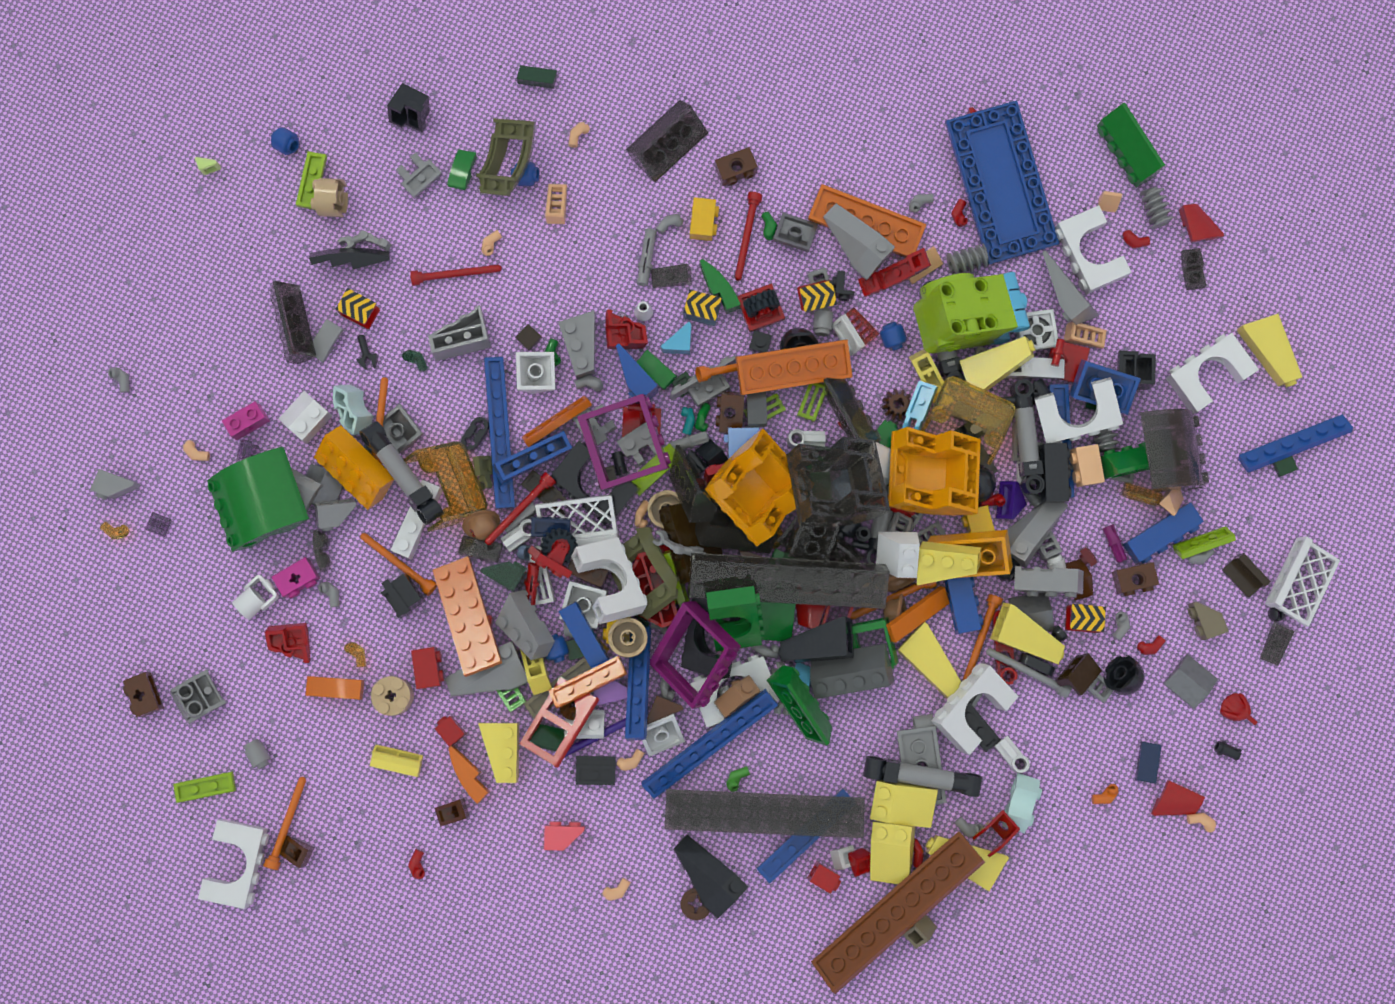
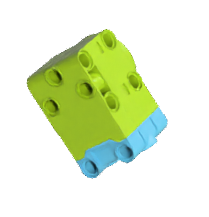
(970, 311)

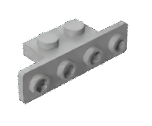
(704, 391)

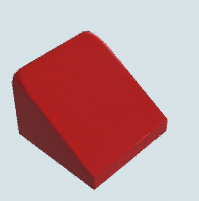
(859, 861)

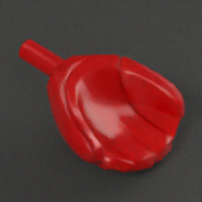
(1237, 708)

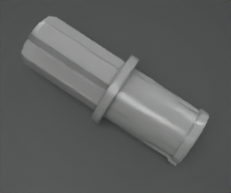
(691, 441)

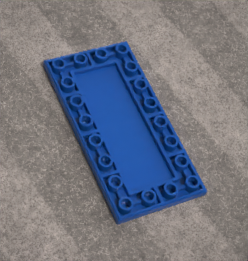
(1002, 182)

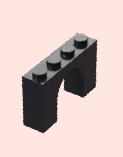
(569, 477)
(696, 653)

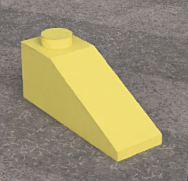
(926, 369)
(536, 674)

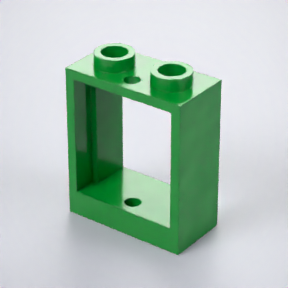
(873, 625)

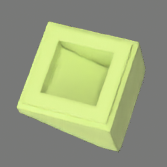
(207, 166)

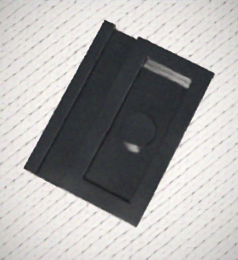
(595, 770)

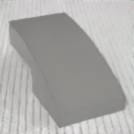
(326, 339)

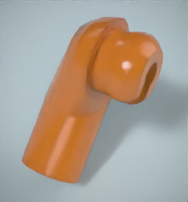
(1107, 796)

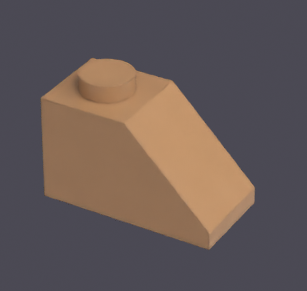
(737, 696)

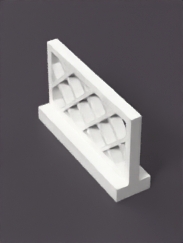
(586, 537)
(1291, 570)

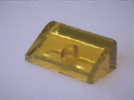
(1141, 494)

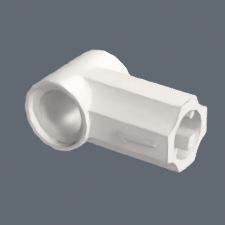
(814, 438)
(516, 536)
(1011, 753)

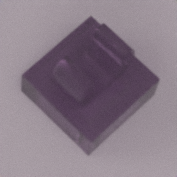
(244, 449)
(158, 524)

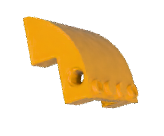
(934, 472)
(755, 487)

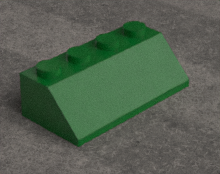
(1130, 145)
(1125, 462)
(801, 705)

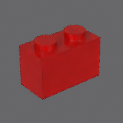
(427, 668)
(824, 877)

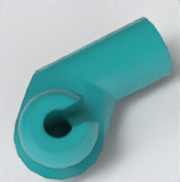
(690, 420)

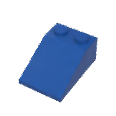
(636, 378)
(1124, 384)

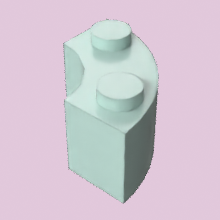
(351, 408)
(1023, 797)

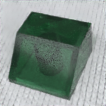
(507, 574)

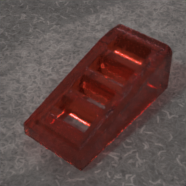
(868, 327)

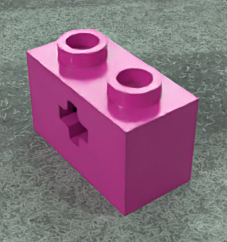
(245, 420)
(285, 578)

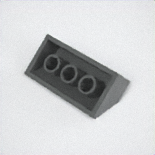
(864, 672)

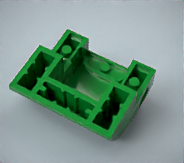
(257, 499)

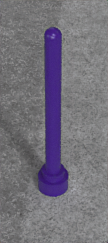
(607, 731)

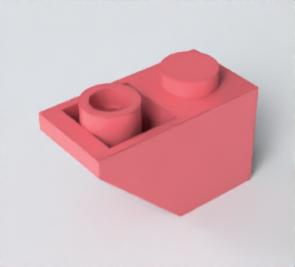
(560, 836)

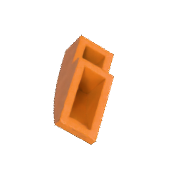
(334, 687)
(467, 775)

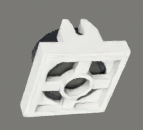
(1041, 330)

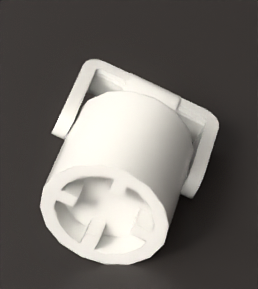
(251, 602)

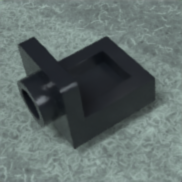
(838, 284)

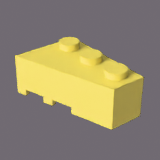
(946, 561)
(502, 749)

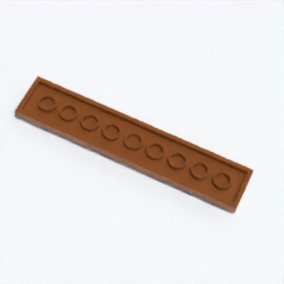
(897, 912)

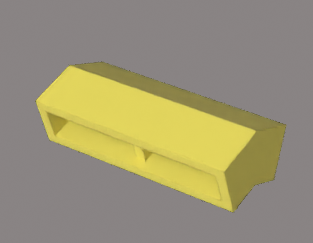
(396, 760)

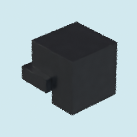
(409, 107)
(1138, 365)
(402, 595)

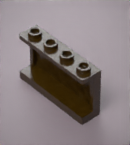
(682, 532)

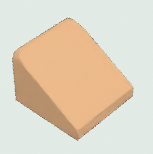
(1109, 201)

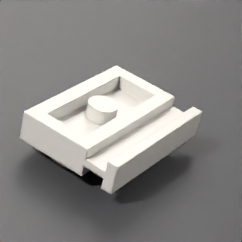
(593, 727)

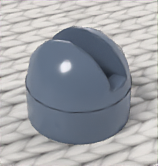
(523, 552)

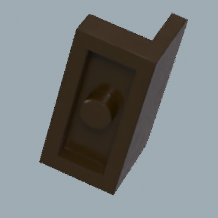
(1245, 575)
(1080, 673)

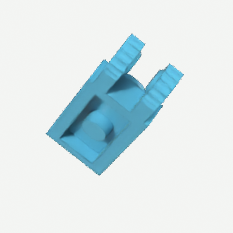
(920, 404)

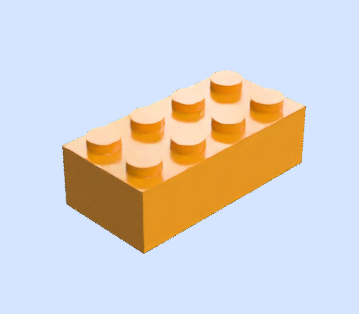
(354, 467)
(994, 549)

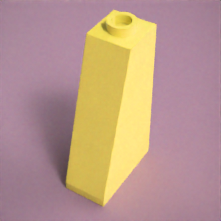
(1272, 349)
(997, 363)
(1024, 634)
(929, 659)
(987, 873)

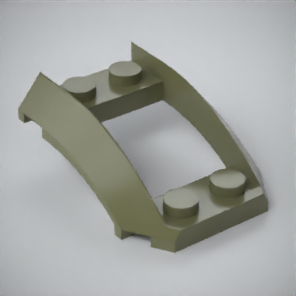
(505, 130)
(666, 591)

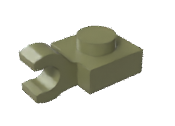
(483, 469)

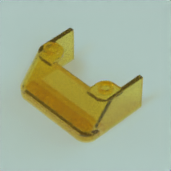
(974, 406)
(456, 479)

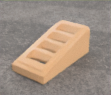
(556, 216)
(1073, 332)

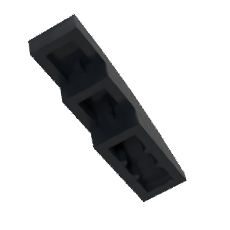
(356, 256)

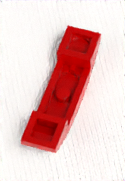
(895, 273)

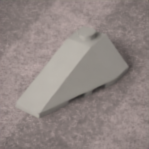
(860, 242)
(1070, 299)
(1032, 530)
(504, 676)

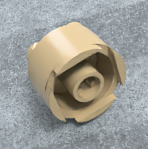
(329, 197)
(659, 501)
(627, 626)
(382, 690)

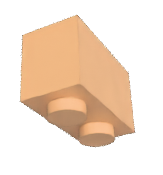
(1086, 466)

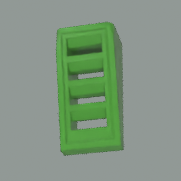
(511, 707)

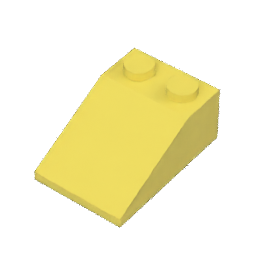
(903, 804)
(891, 852)

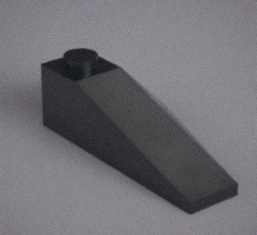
(713, 880)

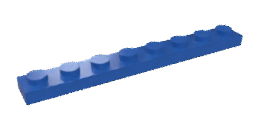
(498, 427)
(709, 743)

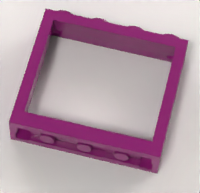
(594, 452)
(669, 642)

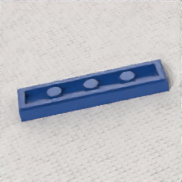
(583, 634)

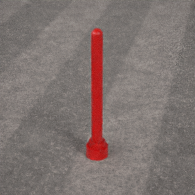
(754, 200)
(419, 277)
(545, 482)

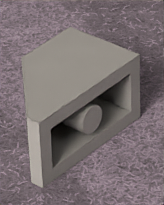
(111, 485)
(332, 513)

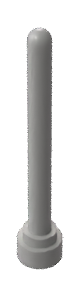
(1062, 691)

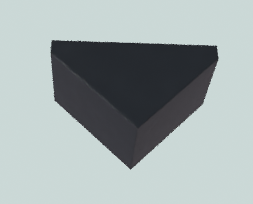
(711, 453)

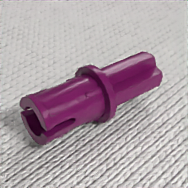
(1115, 543)

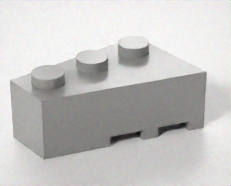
(461, 337)
(580, 342)
(1049, 581)
(523, 626)

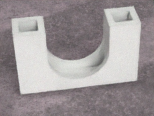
(1090, 275)
(1225, 351)
(1106, 415)
(611, 556)
(755, 668)
(951, 717)
(251, 841)

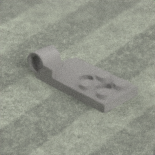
(921, 745)

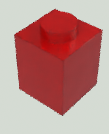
(450, 730)

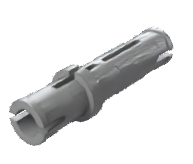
(649, 238)

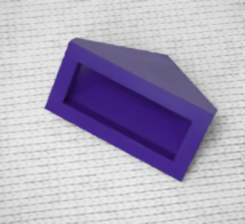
(1014, 500)

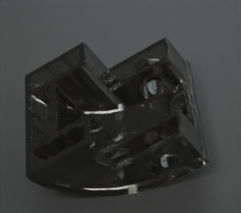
(1174, 450)
(837, 483)

